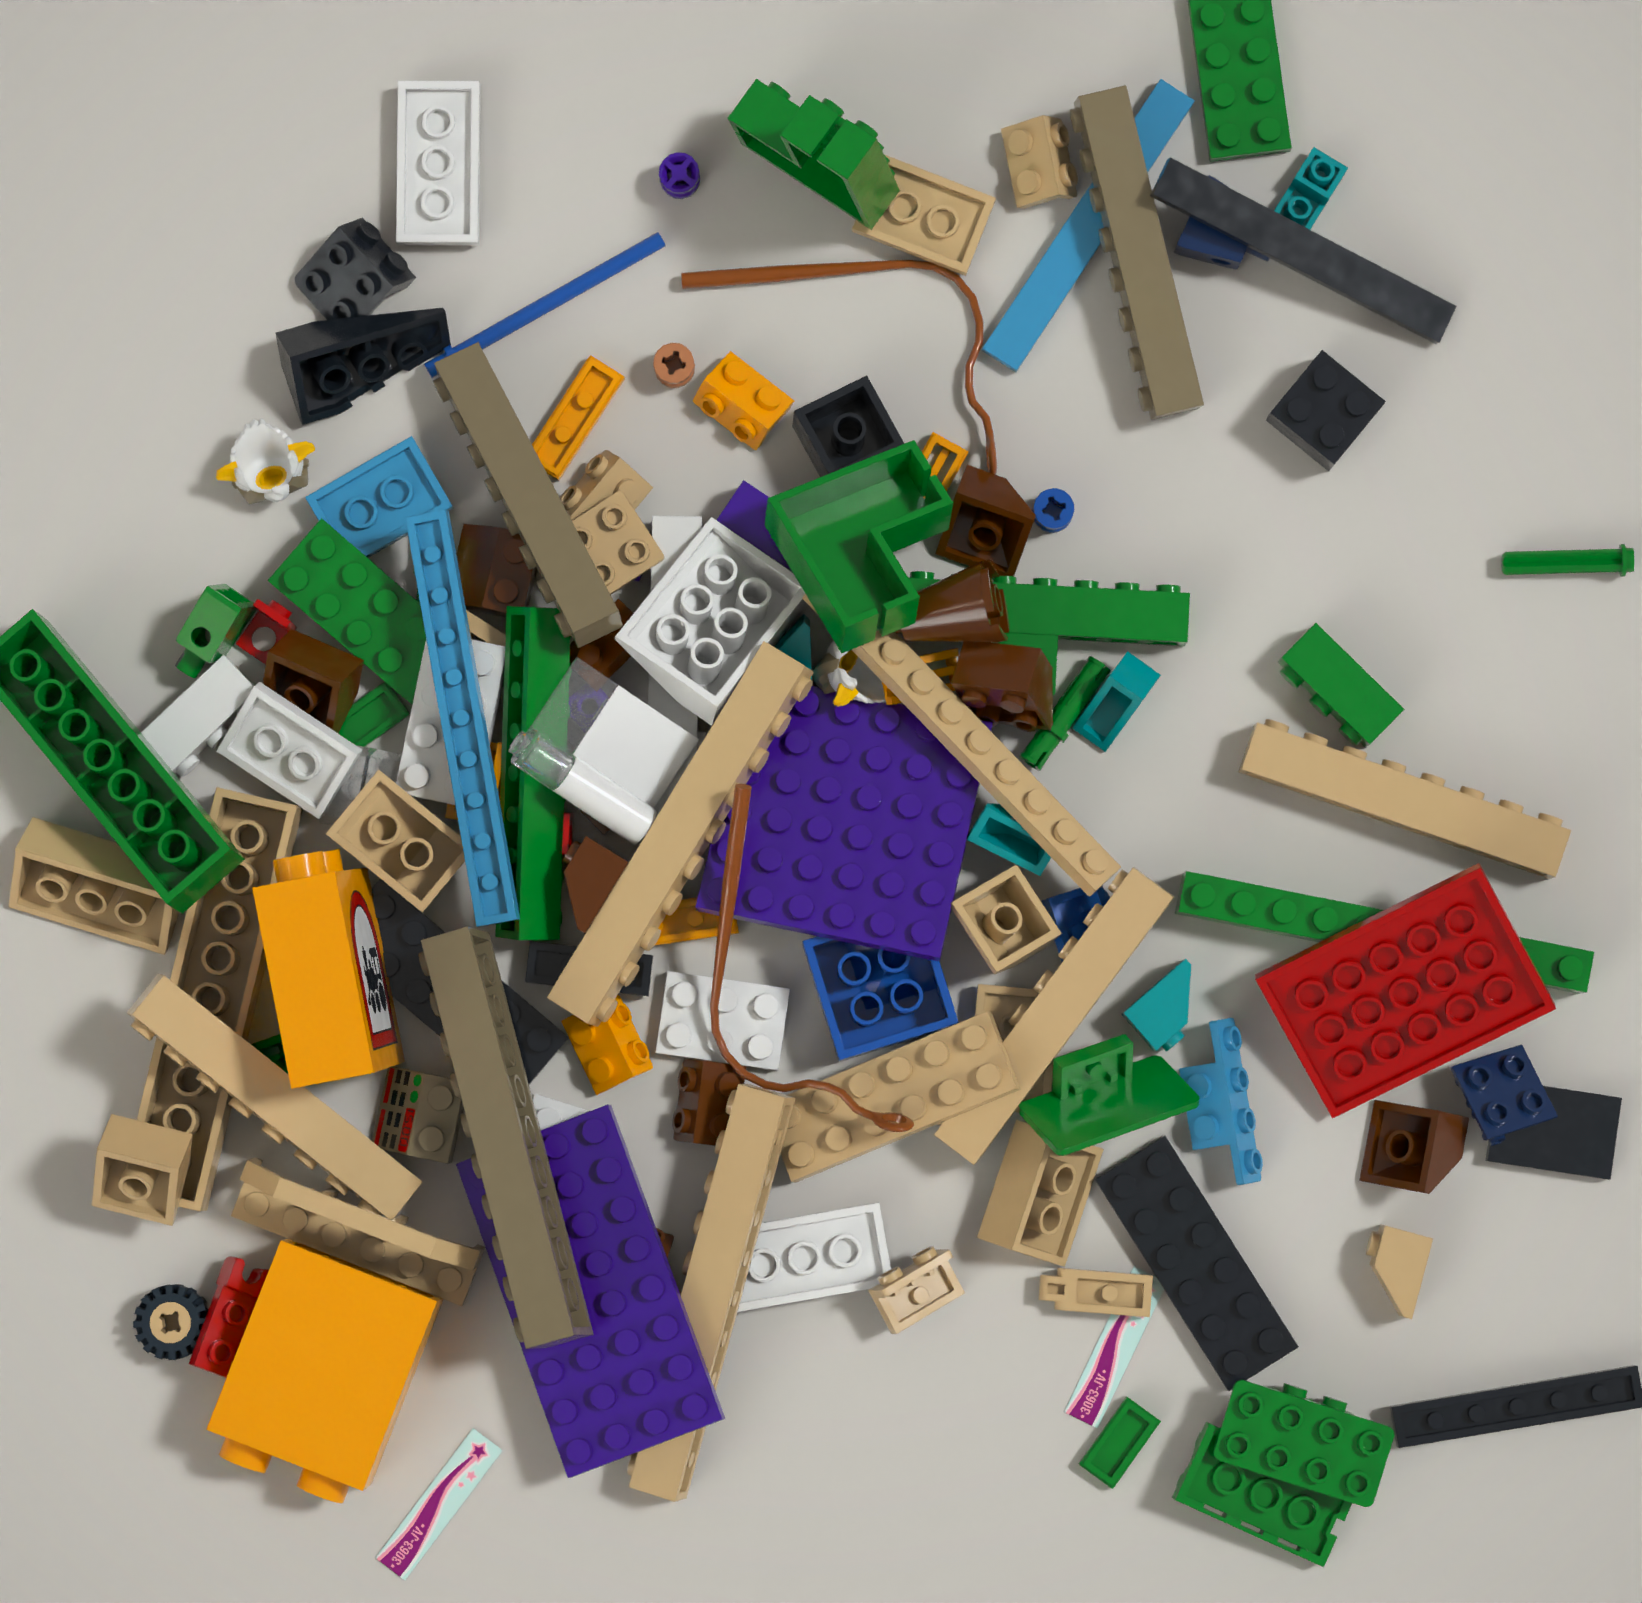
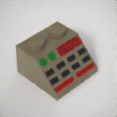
(418, 1115)

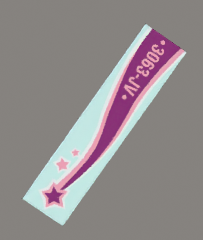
(1109, 1362)
(439, 1504)

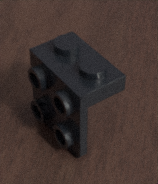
(353, 272)

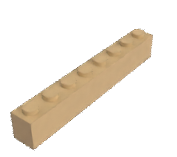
(1405, 800)
(1063, 1002)
(265, 1091)

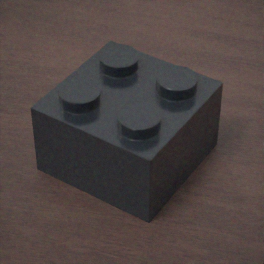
(1325, 410)
(845, 427)

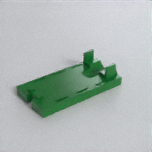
(1261, 1501)

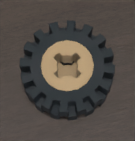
(165, 1302)

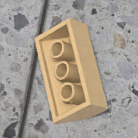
(88, 887)

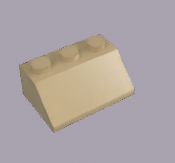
(1038, 1197)

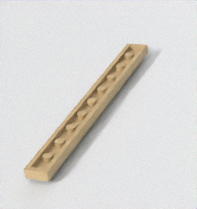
(988, 760)

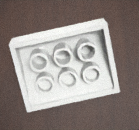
(711, 618)

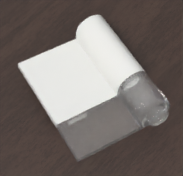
(603, 751)

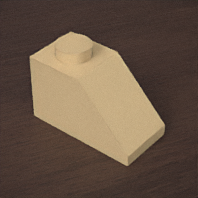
(1399, 1265)

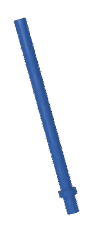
(556, 298)

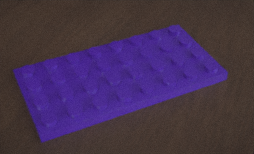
(643, 1367)

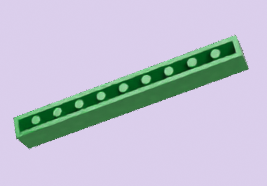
(1320, 918)

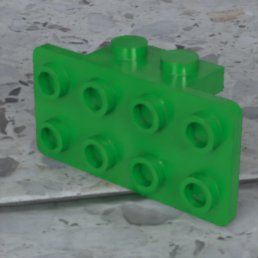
(1105, 1095)
(1304, 1441)

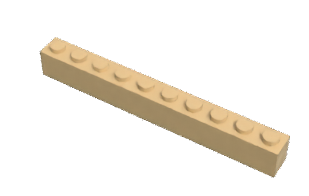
(681, 835)
(721, 1261)

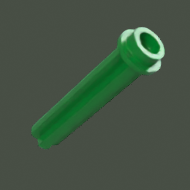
(1569, 561)

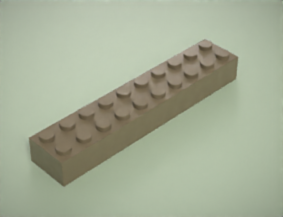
(505, 1138)

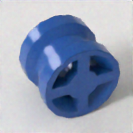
(1048, 519)

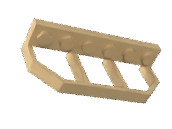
(356, 1234)

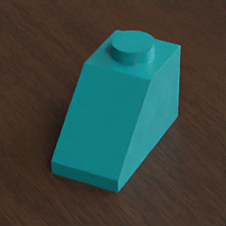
(1116, 701)
(1004, 836)
(1163, 1009)

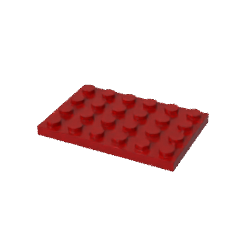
(1405, 991)

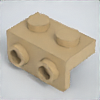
(1039, 161)
(602, 478)
(917, 1290)

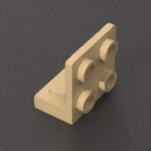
(617, 541)

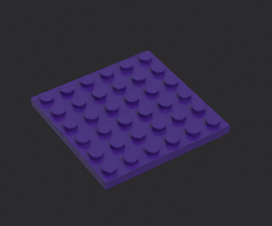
(852, 830)

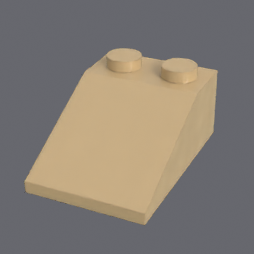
(399, 840)

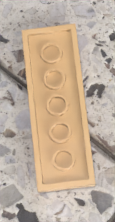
(920, 1080)

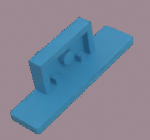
(1223, 1103)

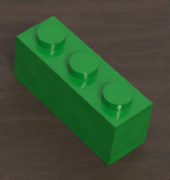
(1339, 687)

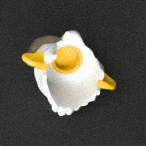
(266, 463)
(847, 677)

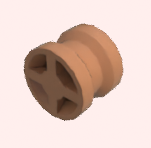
(673, 373)

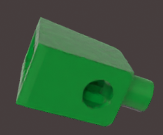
(224, 615)

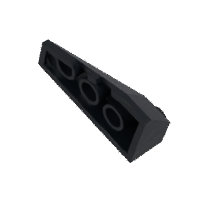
(345, 357)

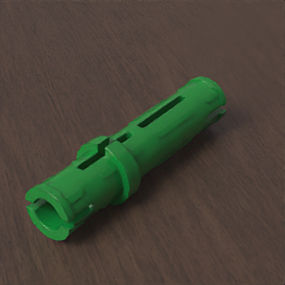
(1065, 713)

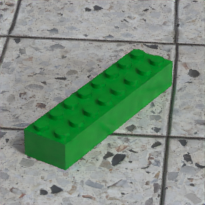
(111, 765)

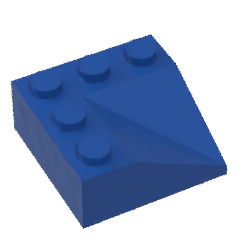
(876, 995)

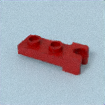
(227, 1317)

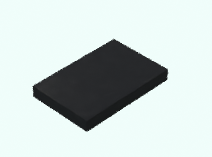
(1573, 1143)

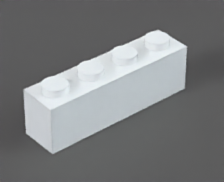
(199, 716)

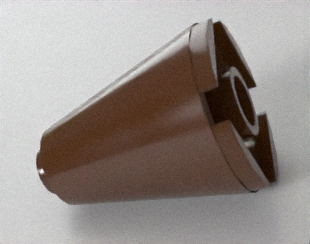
(962, 608)

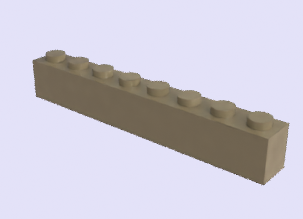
(1137, 253)
(528, 496)

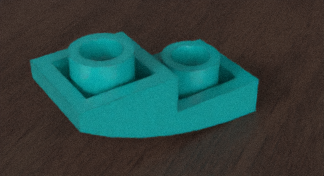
(1311, 188)

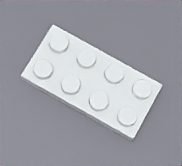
(438, 163)
(424, 758)
(816, 1257)

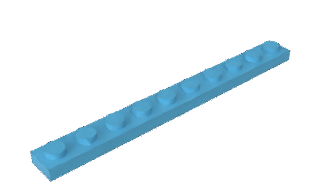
(462, 718)

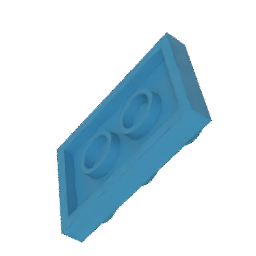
(375, 498)

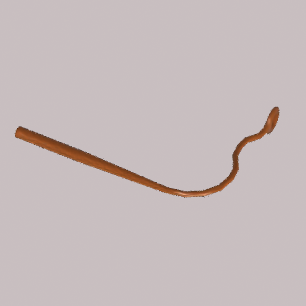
(806, 271)
(727, 906)

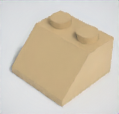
(1006, 920)
(141, 1169)

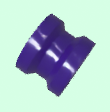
(679, 168)

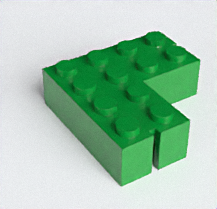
(818, 149)
(843, 538)

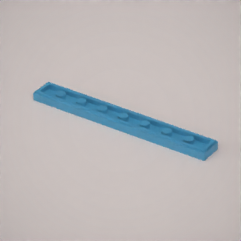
(1078, 240)

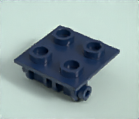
(1503, 1093)

